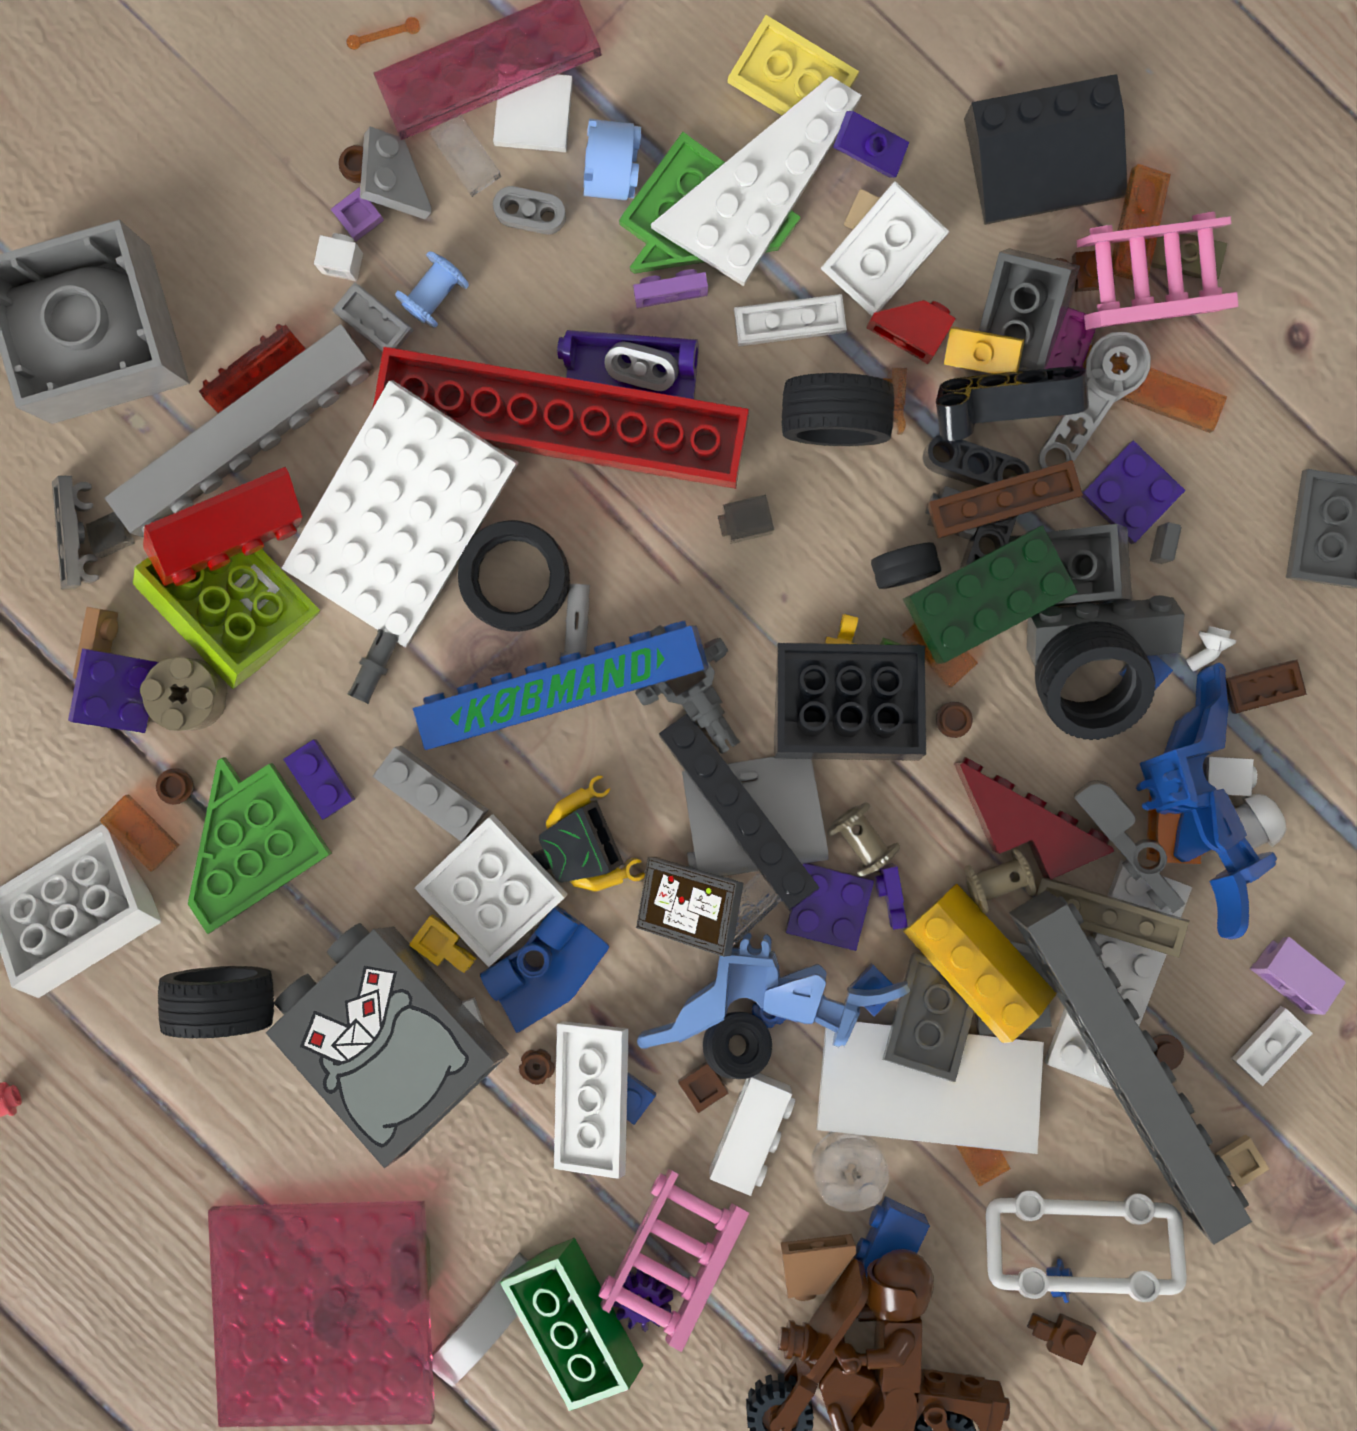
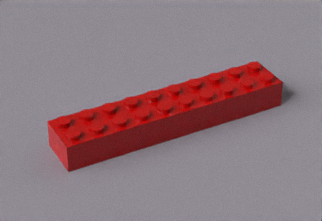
(577, 417)

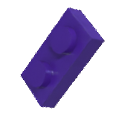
(319, 779)

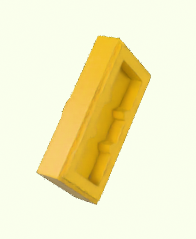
(983, 351)

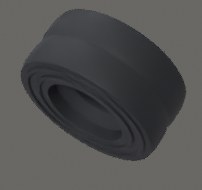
(906, 565)
(757, 1050)

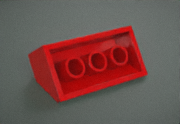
(223, 527)

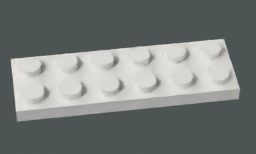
(1135, 969)

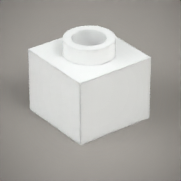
(338, 256)

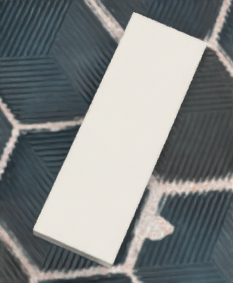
(790, 320)

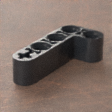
(1009, 397)

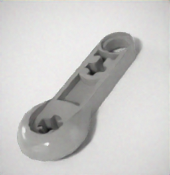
(1103, 388)

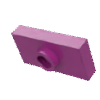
(1071, 341)

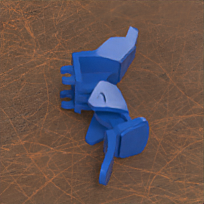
(1207, 814)

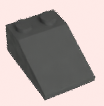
(1029, 302)
(1095, 562)

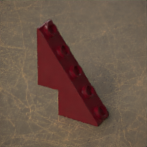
(1014, 820)

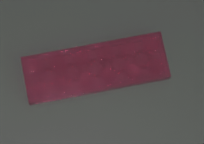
(486, 64)

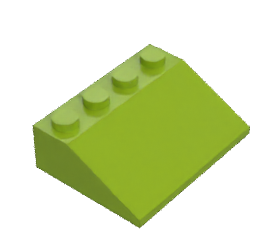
(219, 624)

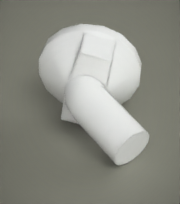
(1215, 641)

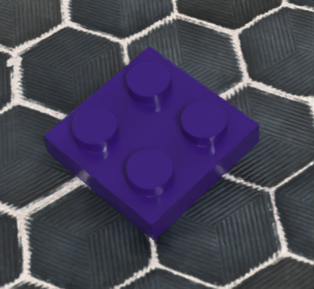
(1132, 491)
(109, 691)
(834, 911)

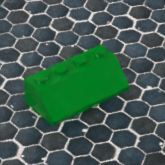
(572, 1333)

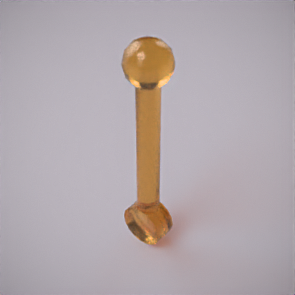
(411, 26)

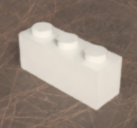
(751, 1133)

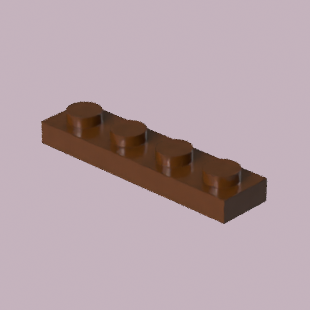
(1005, 499)

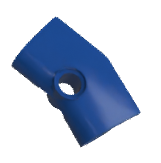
(534, 992)

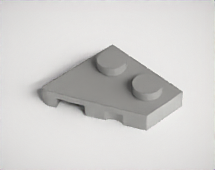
(391, 175)

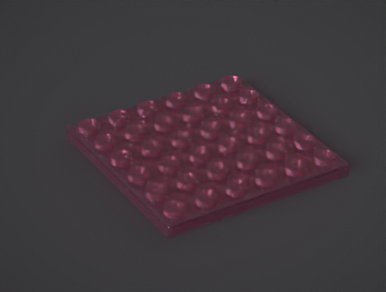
(321, 1314)

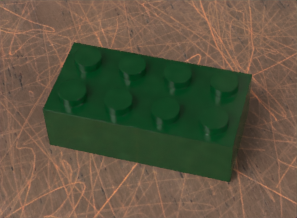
(990, 595)

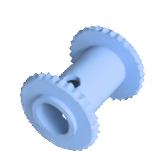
(432, 289)

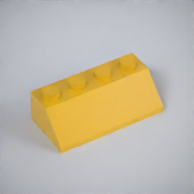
(981, 964)

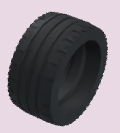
(838, 409)
(469, 574)
(1109, 713)
(215, 1002)

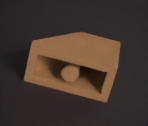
(815, 1264)

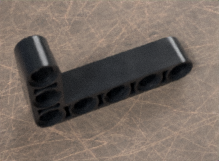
(957, 469)

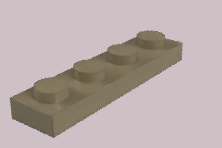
(1122, 919)

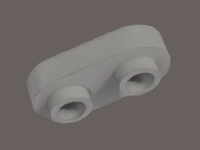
(531, 208)
(642, 369)

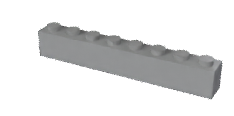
(241, 431)

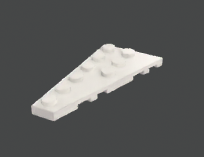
(749, 197)

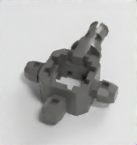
(700, 700)

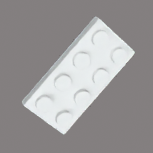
(591, 1099)

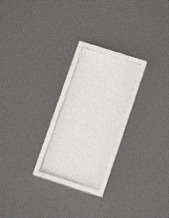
(987, 1106)

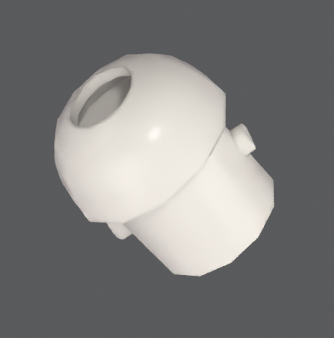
(1261, 820)

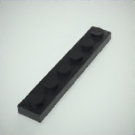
(739, 812)

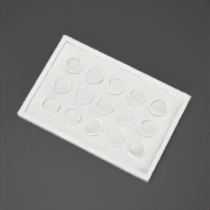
(399, 513)

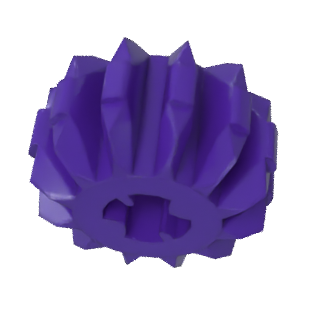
(644, 1286)

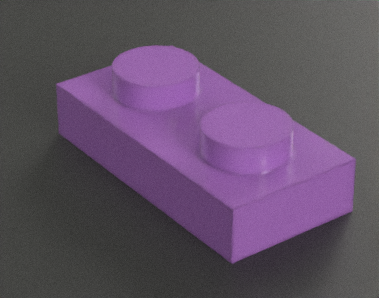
(686, 285)

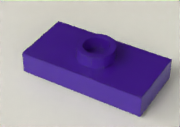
(871, 144)

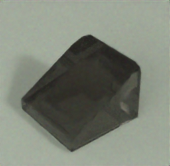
(108, 535)

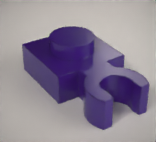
(889, 887)

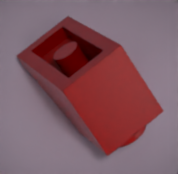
(914, 327)

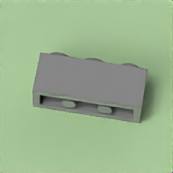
(430, 793)

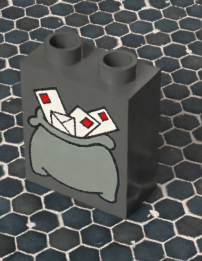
(383, 1040)

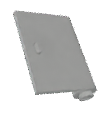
(785, 795)

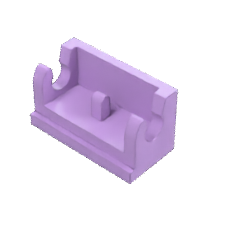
(1298, 976)

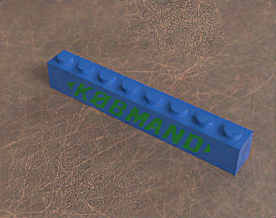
(560, 687)

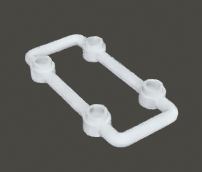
(1135, 1208)

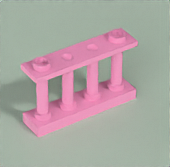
(1177, 301)
(693, 1290)

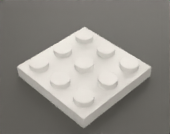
(491, 890)

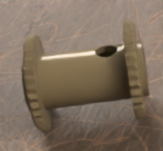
(866, 842)
(997, 880)

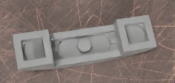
(477, 1331)

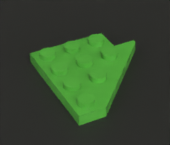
(675, 177)
(249, 844)

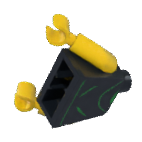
(581, 845)

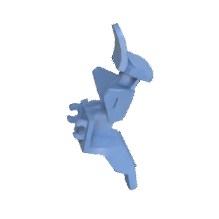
(756, 976)

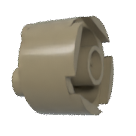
(164, 690)

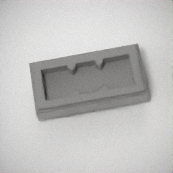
(372, 318)

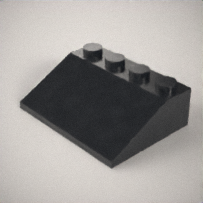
(1048, 148)
(850, 702)

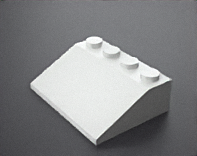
(72, 912)

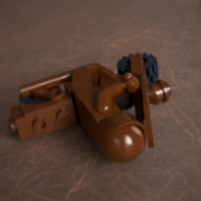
(886, 1383)

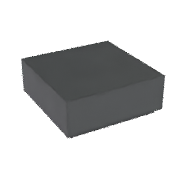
(1165, 543)

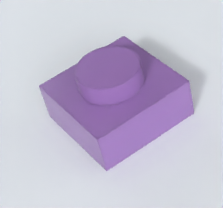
(357, 215)

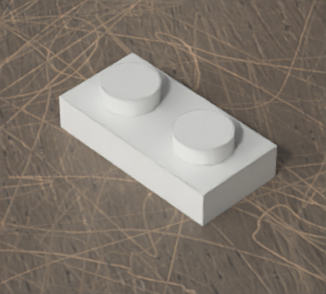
(1271, 1045)

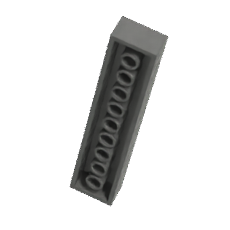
(1131, 1066)

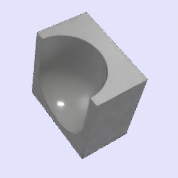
(85, 324)

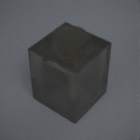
(746, 519)

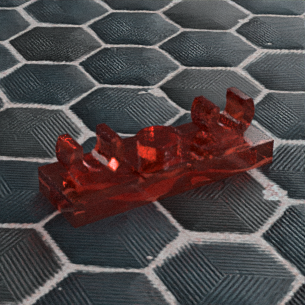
(252, 368)

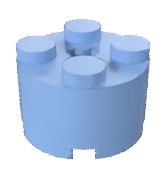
(609, 159)

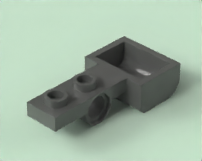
(1114, 819)

